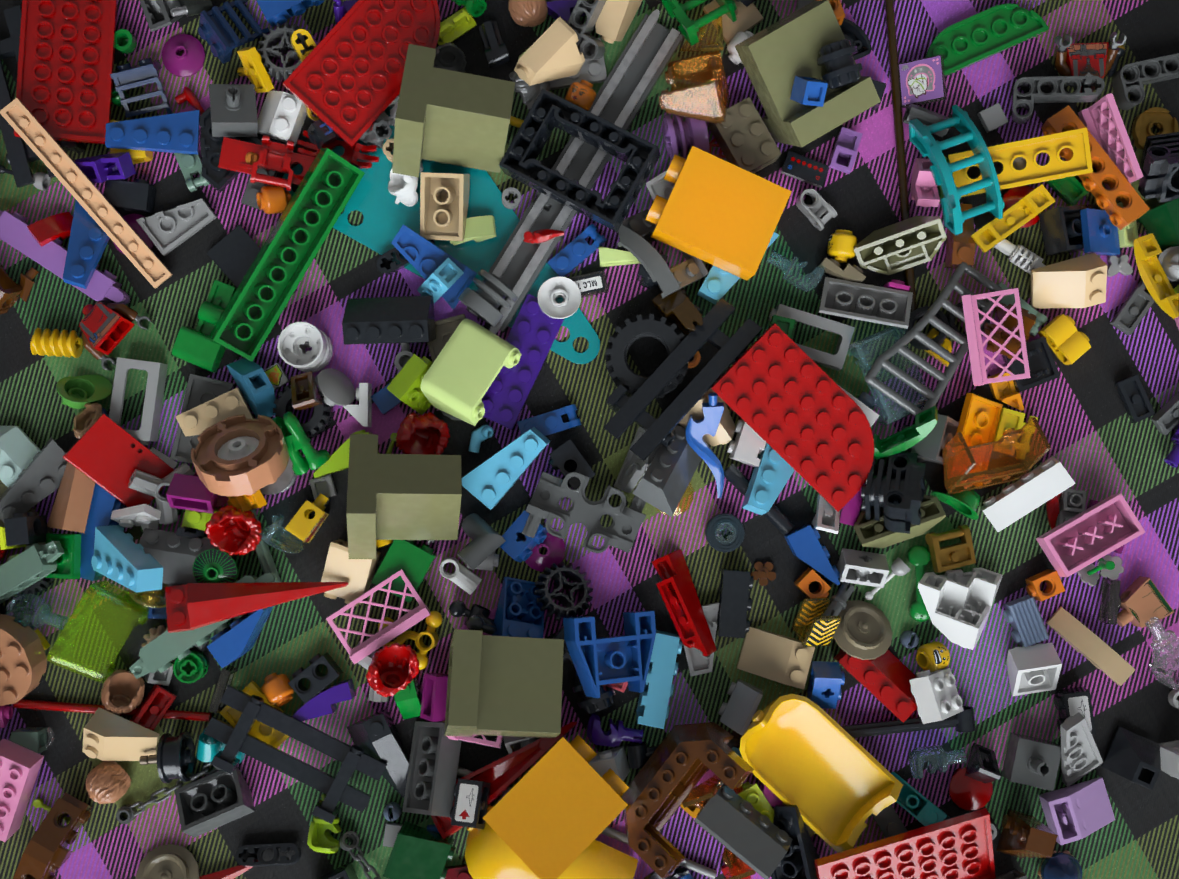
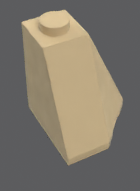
(616, 19)
(551, 56)
(726, 426)

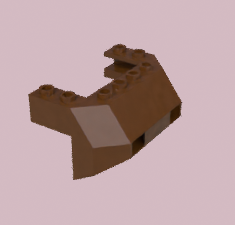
(668, 781)

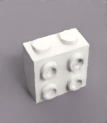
(936, 695)

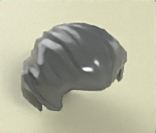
(450, 57)

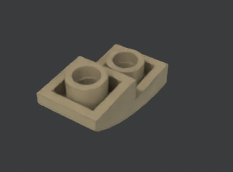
(849, 273)

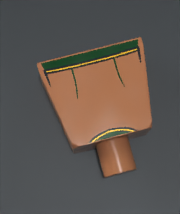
(1142, 602)

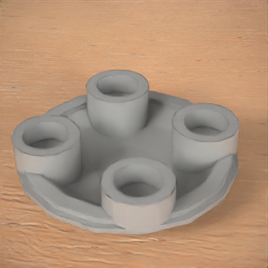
(335, 387)

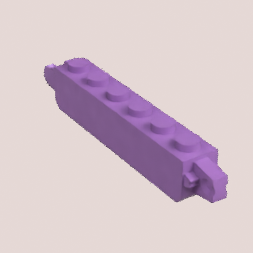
(53, 255)

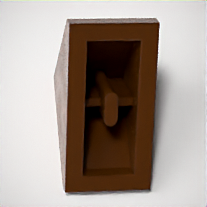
(304, 391)

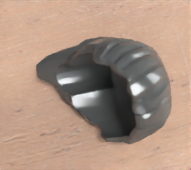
(528, 93)

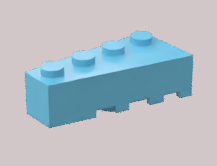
(720, 282)
(500, 472)
(766, 481)
(125, 561)
(653, 702)

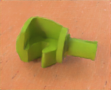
(319, 835)

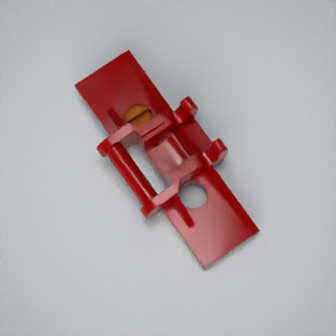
(273, 156)

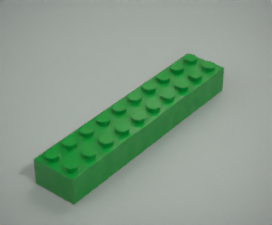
(287, 254)

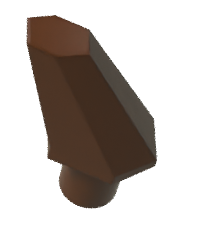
(27, 282)

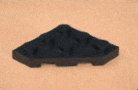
(211, 151)

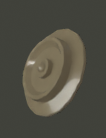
(863, 630)
(168, 862)

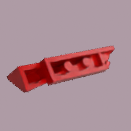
(683, 602)

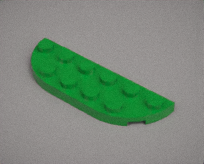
(985, 35)

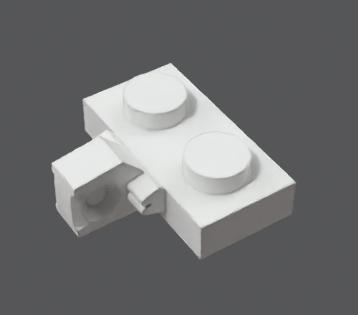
(138, 515)

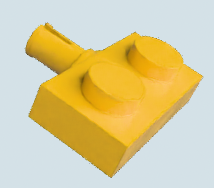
(254, 69)

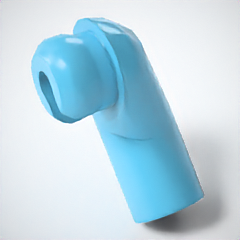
(479, 435)

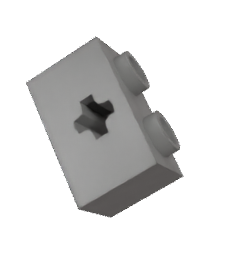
(863, 568)

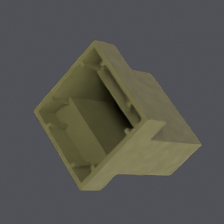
(792, 50)
(449, 116)
(399, 496)
(503, 686)

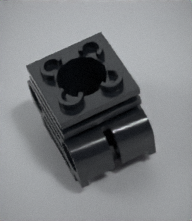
(1160, 167)
(897, 492)

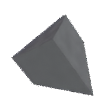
(158, 13)

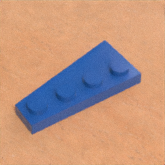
(158, 133)
(84, 248)
(427, 258)

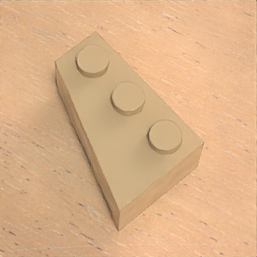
(213, 411)

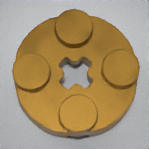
(1153, 116)

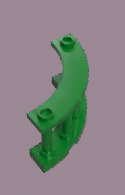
(690, 27)

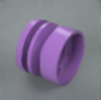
(684, 135)

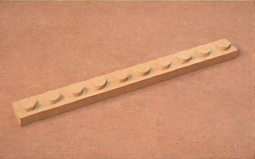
(85, 192)

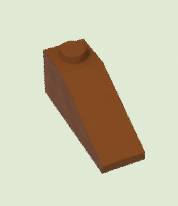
(961, 246)

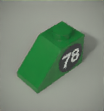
(409, 700)

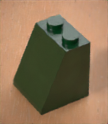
(419, 854)

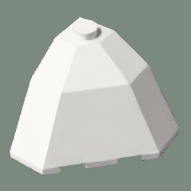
(960, 602)

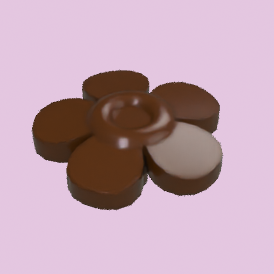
(763, 573)

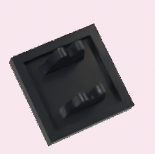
(1041, 365)

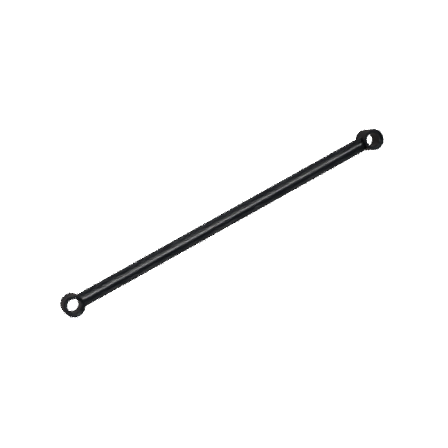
(963, 722)

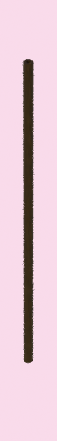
(899, 134)

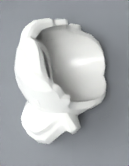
(404, 188)

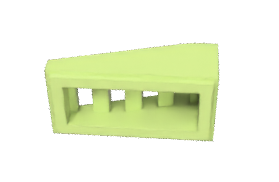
(615, 257)

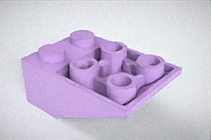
(1077, 810)

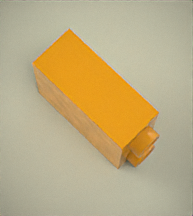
(718, 212)
(558, 808)

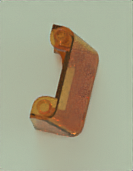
(697, 88)

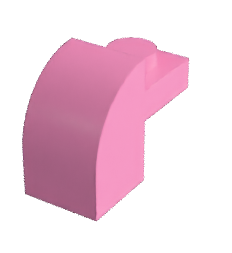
(923, 185)

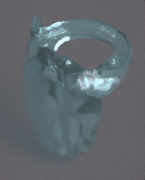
(280, 538)

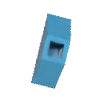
(254, 386)

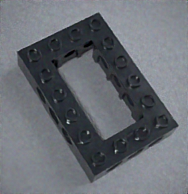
(552, 112)

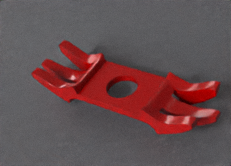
(350, 154)

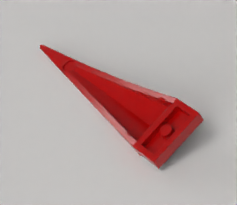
(208, 603)
(503, 774)

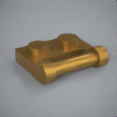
(953, 555)

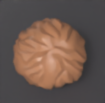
(528, 12)
(122, 692)
(107, 782)

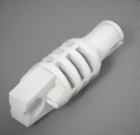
(1020, 256)

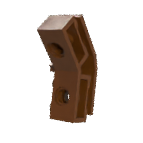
(47, 847)

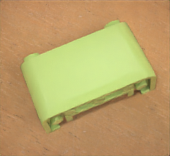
(467, 371)

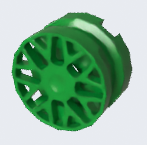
(191, 667)

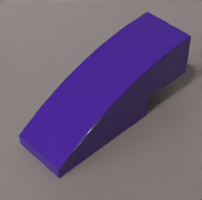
(107, 167)
(325, 701)

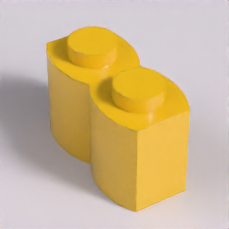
(1065, 339)

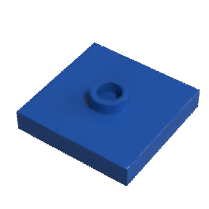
(1099, 233)

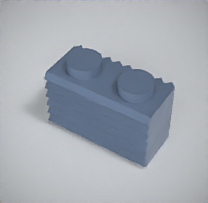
(1025, 621)

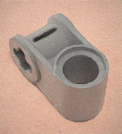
(816, 210)

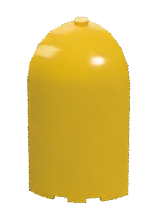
(818, 768)
(492, 858)

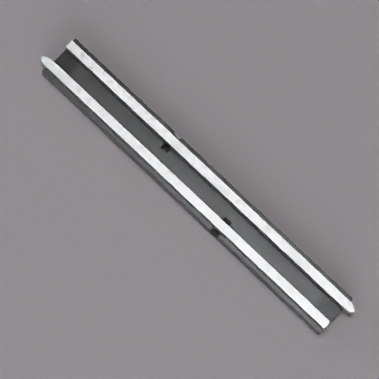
(616, 102)

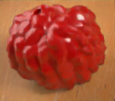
(422, 434)
(234, 530)
(392, 669)

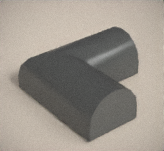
(484, 541)

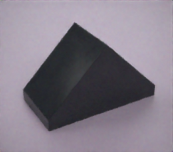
(982, 764)

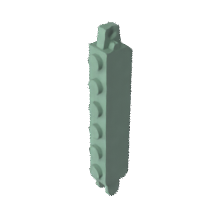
(28, 568)
(168, 646)

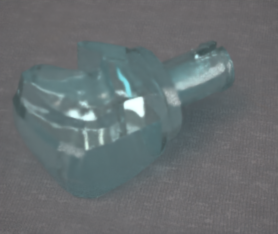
(792, 272)
(34, 612)
(936, 758)

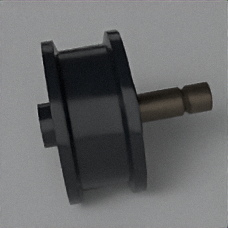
(174, 757)

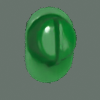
(963, 502)

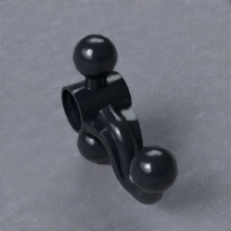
(477, 617)

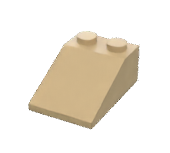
(443, 205)
(1070, 283)
(775, 657)
(117, 739)

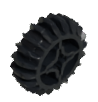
(559, 573)

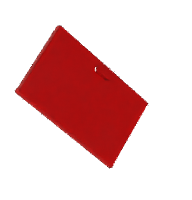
(111, 456)

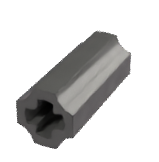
(925, 116)

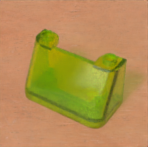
(97, 631)

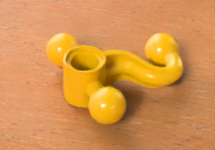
(433, 621)

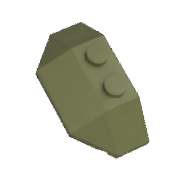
(901, 245)
(875, 535)

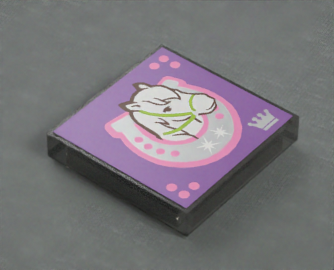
(922, 81)

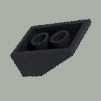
(1063, 229)

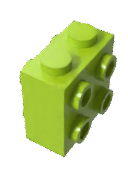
(407, 384)

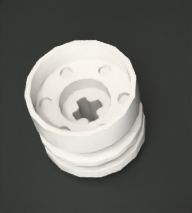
(294, 341)

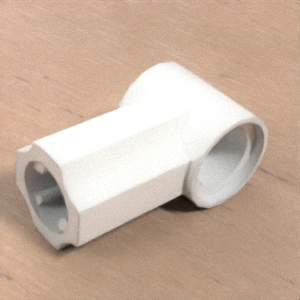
(462, 576)

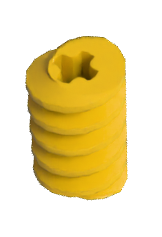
(55, 343)

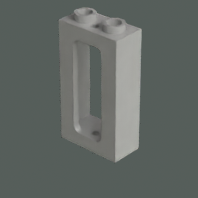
(821, 358)
(153, 397)

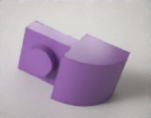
(845, 150)

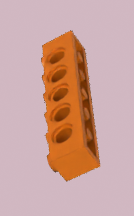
(1107, 173)

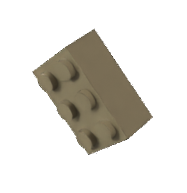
(745, 138)

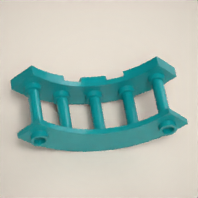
(942, 170)

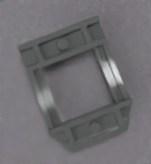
(669, 279)

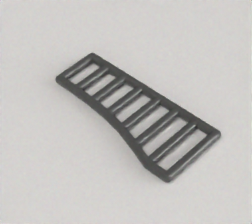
(915, 332)

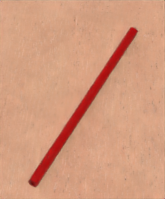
(91, 708)

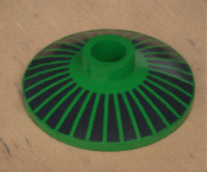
(220, 562)

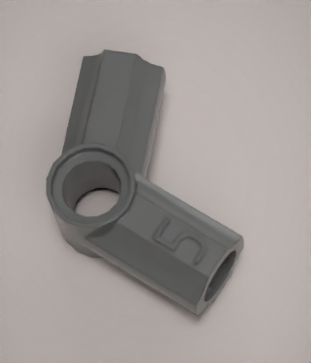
(377, 134)

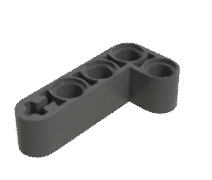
(584, 30)
(1138, 78)
(1057, 95)

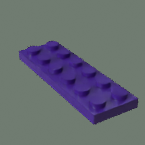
(533, 336)

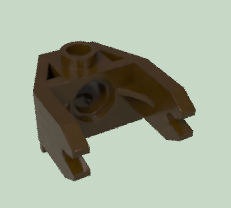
(679, 309)

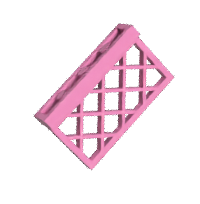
(1105, 134)
(974, 337)
(386, 634)

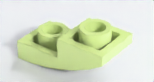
(478, 229)

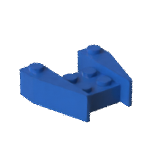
(613, 657)

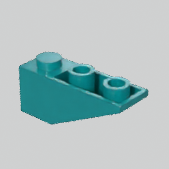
(918, 805)

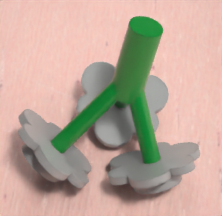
(1109, 567)

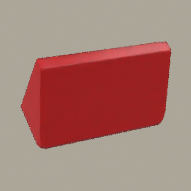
(153, 707)

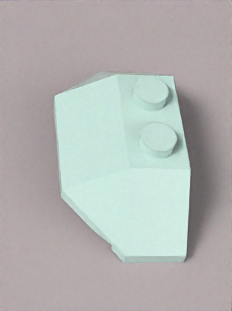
(15, 453)

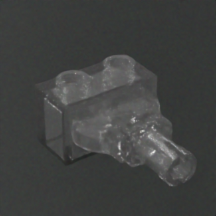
(1165, 654)

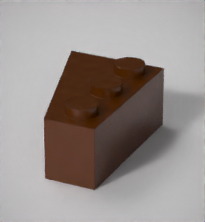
(1025, 836)

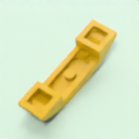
(1013, 218)
(1154, 278)

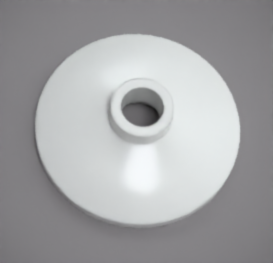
(556, 288)

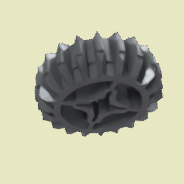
(270, 50)

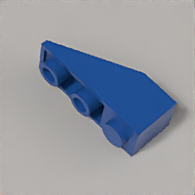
(280, 10)
(807, 548)

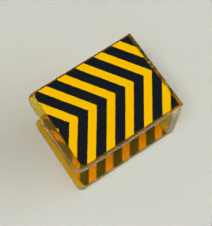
(809, 619)

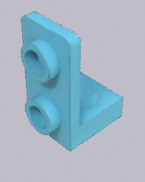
(441, 280)

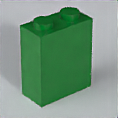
(409, 557)

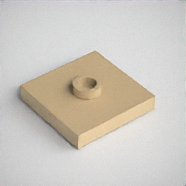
(746, 19)

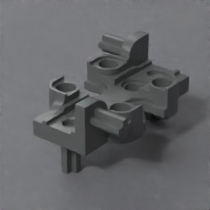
(546, 506)

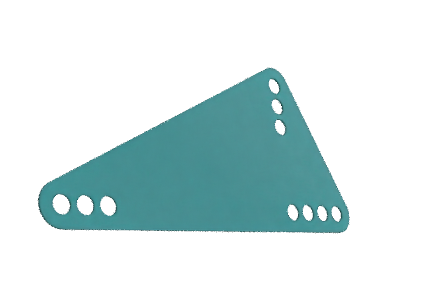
(385, 218)

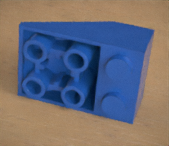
(517, 610)
(234, 643)

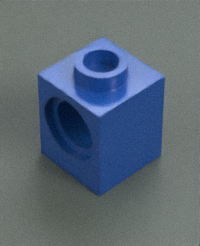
(809, 91)

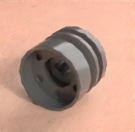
(488, 297)

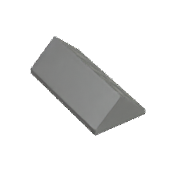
(866, 302)

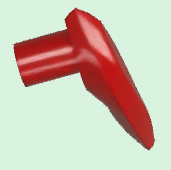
(189, 96)
(541, 235)
(1052, 510)

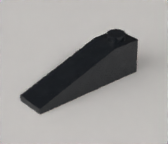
(382, 741)
(800, 858)

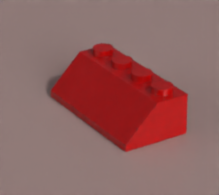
(885, 679)

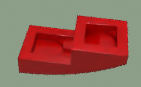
(51, 228)

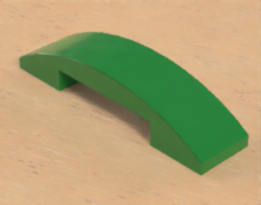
(907, 437)

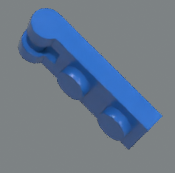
(576, 251)
(551, 421)

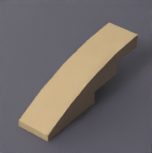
(1090, 646)

